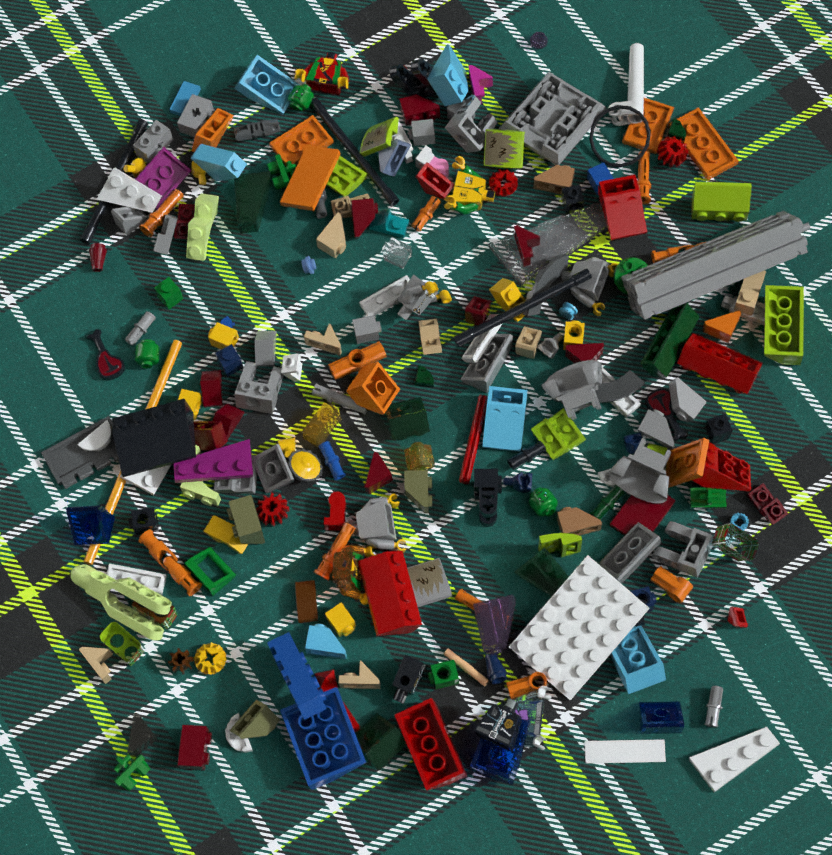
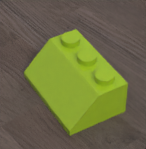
(721, 201)

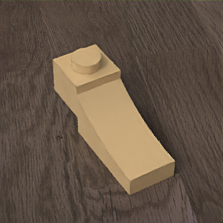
(749, 293)

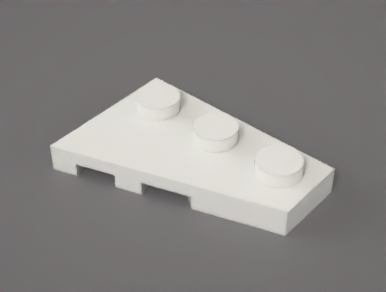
(128, 192)

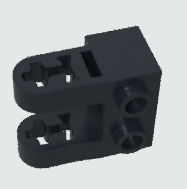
(415, 81)
(486, 490)

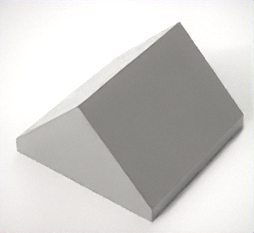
(272, 469)

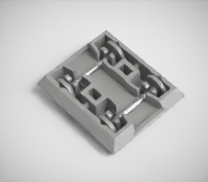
(554, 120)

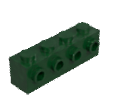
(670, 340)

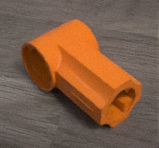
(676, 587)
(524, 685)

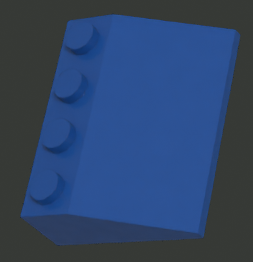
(324, 741)

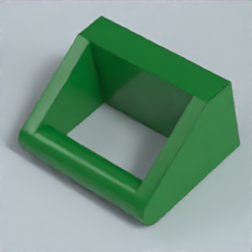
(212, 588)

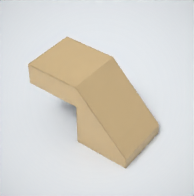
(430, 336)

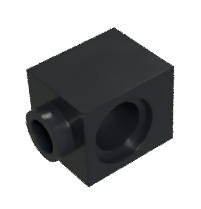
(572, 199)
(718, 429)
(148, 513)

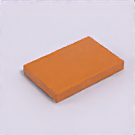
(658, 117)
(294, 141)
(687, 462)

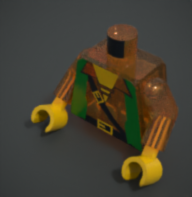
(347, 573)

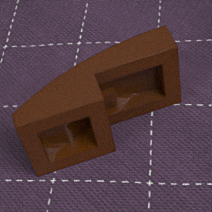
(306, 601)

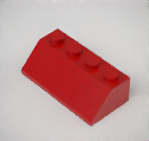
(719, 363)
(390, 593)
(430, 745)

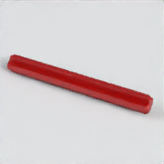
(473, 440)

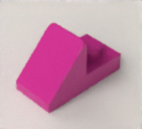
(479, 81)

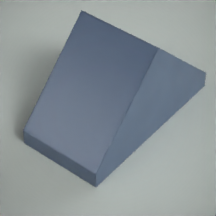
(393, 156)

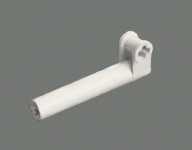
(635, 89)

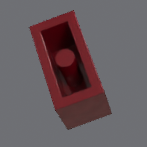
(193, 747)

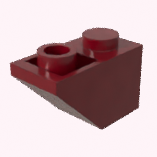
(418, 108)

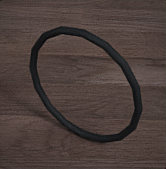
(647, 139)

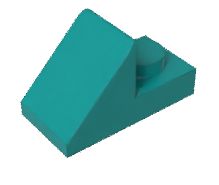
(389, 224)

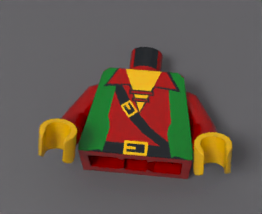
(324, 74)

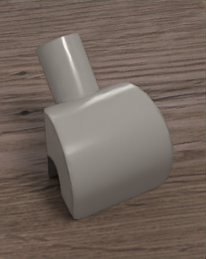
(550, 345)

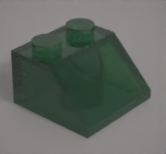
(407, 419)
(379, 741)

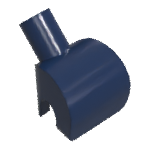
(631, 442)
(520, 482)

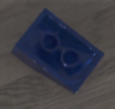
(498, 762)

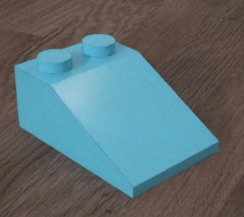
(449, 78)
(266, 85)
(637, 661)

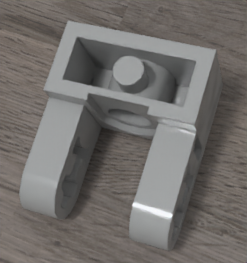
(465, 131)
(258, 395)
(695, 554)

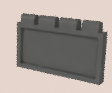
(69, 460)

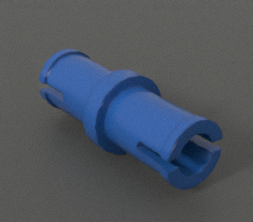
(332, 460)

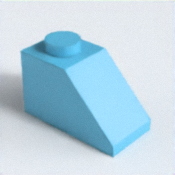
(323, 642)

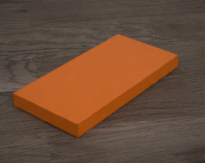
(706, 145)
(310, 177)

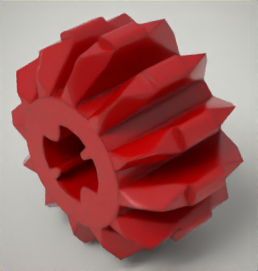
(672, 151)
(266, 506)

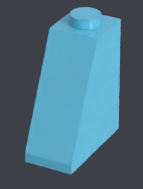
(218, 162)

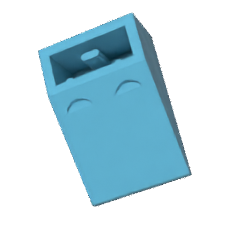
(504, 418)

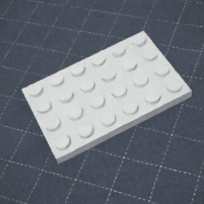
(579, 627)

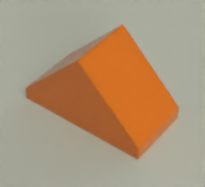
(722, 326)

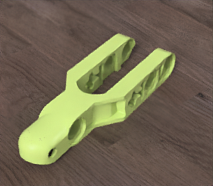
(99, 585)

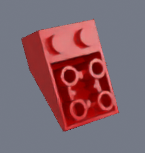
(622, 207)
(724, 471)

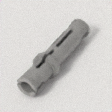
(336, 397)

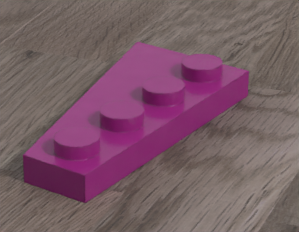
(219, 464)

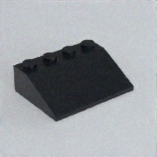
(154, 437)

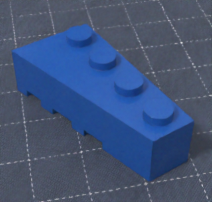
(297, 676)

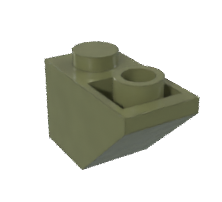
(416, 488)

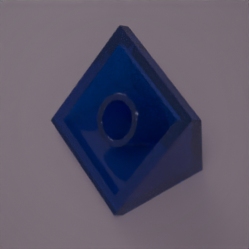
(90, 524)
(661, 717)

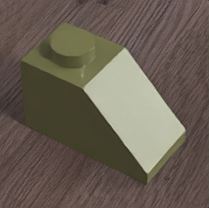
(255, 722)

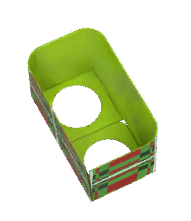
(114, 628)

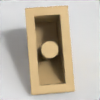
(332, 237)

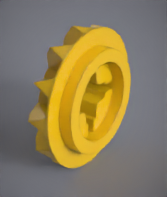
(205, 666)

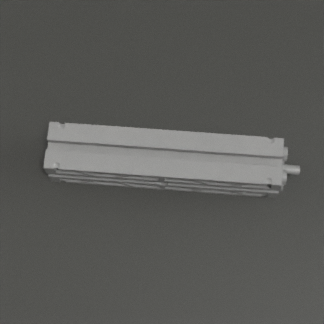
(715, 264)

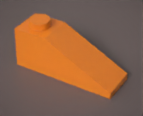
(213, 129)

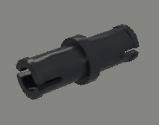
(526, 455)

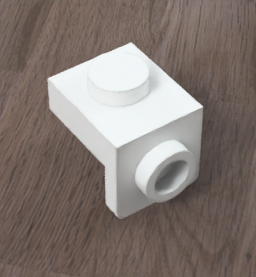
(292, 367)

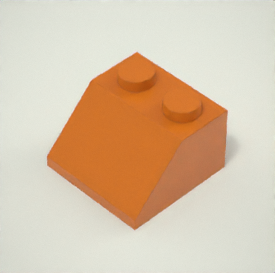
(373, 388)

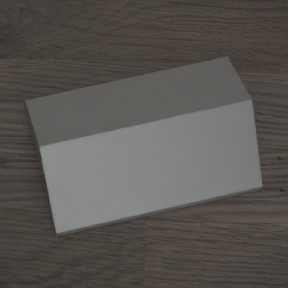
(482, 374)
(630, 552)

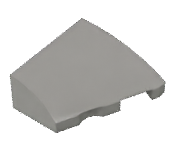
(165, 237)

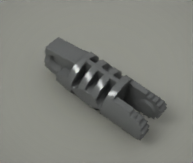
(256, 129)

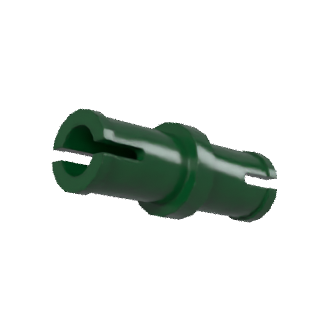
(607, 502)

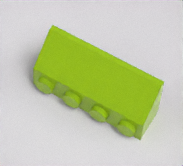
(784, 324)

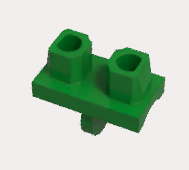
(278, 166)
(707, 498)
(137, 764)

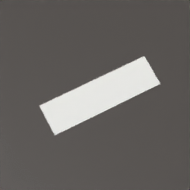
(625, 751)

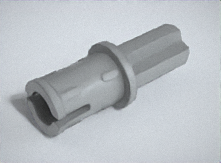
(140, 328)
(714, 706)

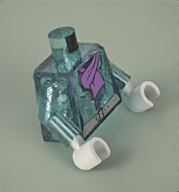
(531, 709)

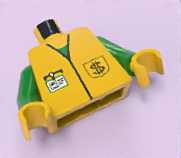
(468, 190)

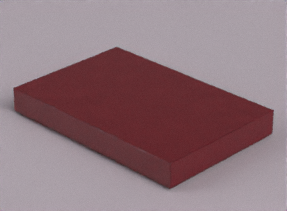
(640, 511)

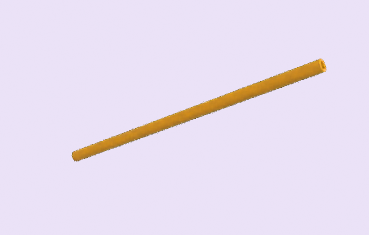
(153, 402)

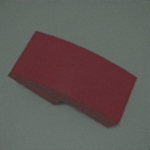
(185, 215)
(766, 504)

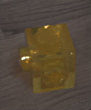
(419, 457)

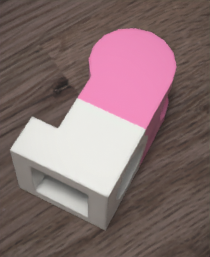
(426, 156)

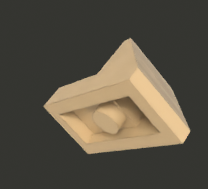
(328, 342)
(528, 342)
(96, 659)
(365, 680)

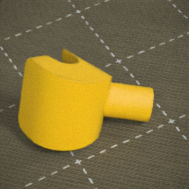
(136, 167)
(199, 173)
(287, 446)

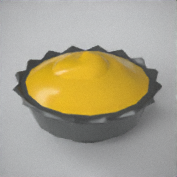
(305, 465)

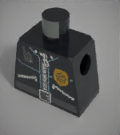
(410, 669)
(500, 725)

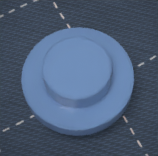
(308, 265)

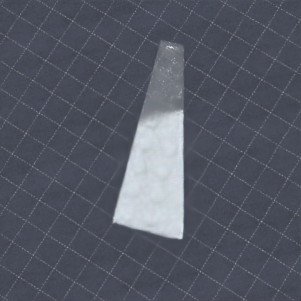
(557, 237)

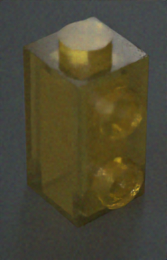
(322, 424)

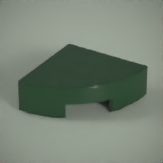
(677, 130)
(424, 377)

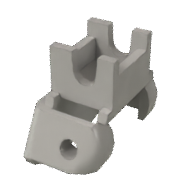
(576, 386)
(643, 474)

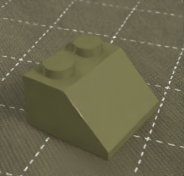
(246, 521)

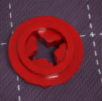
(508, 188)

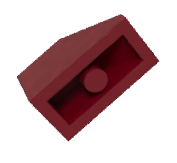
(363, 214)
(209, 435)

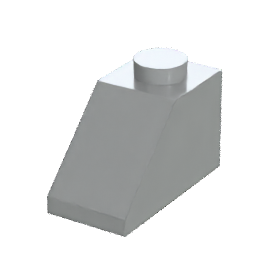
(684, 400)
(656, 428)

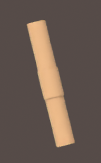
(466, 667)

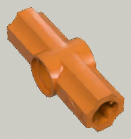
(367, 355)

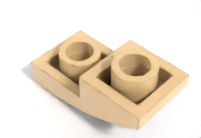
(343, 205)

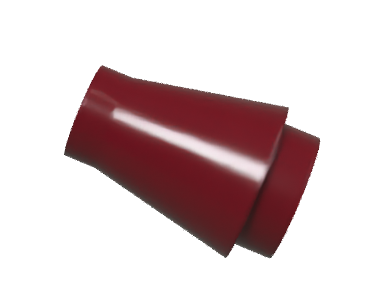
(97, 256)

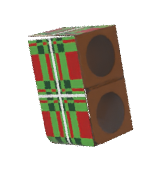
(168, 619)

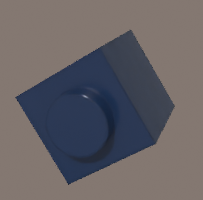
(229, 360)

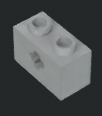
(195, 115)
(152, 141)

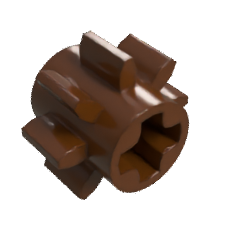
(176, 659)

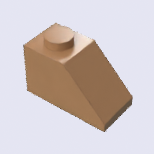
(555, 179)
(577, 521)

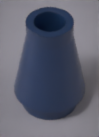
(495, 669)

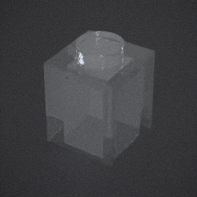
(396, 252)

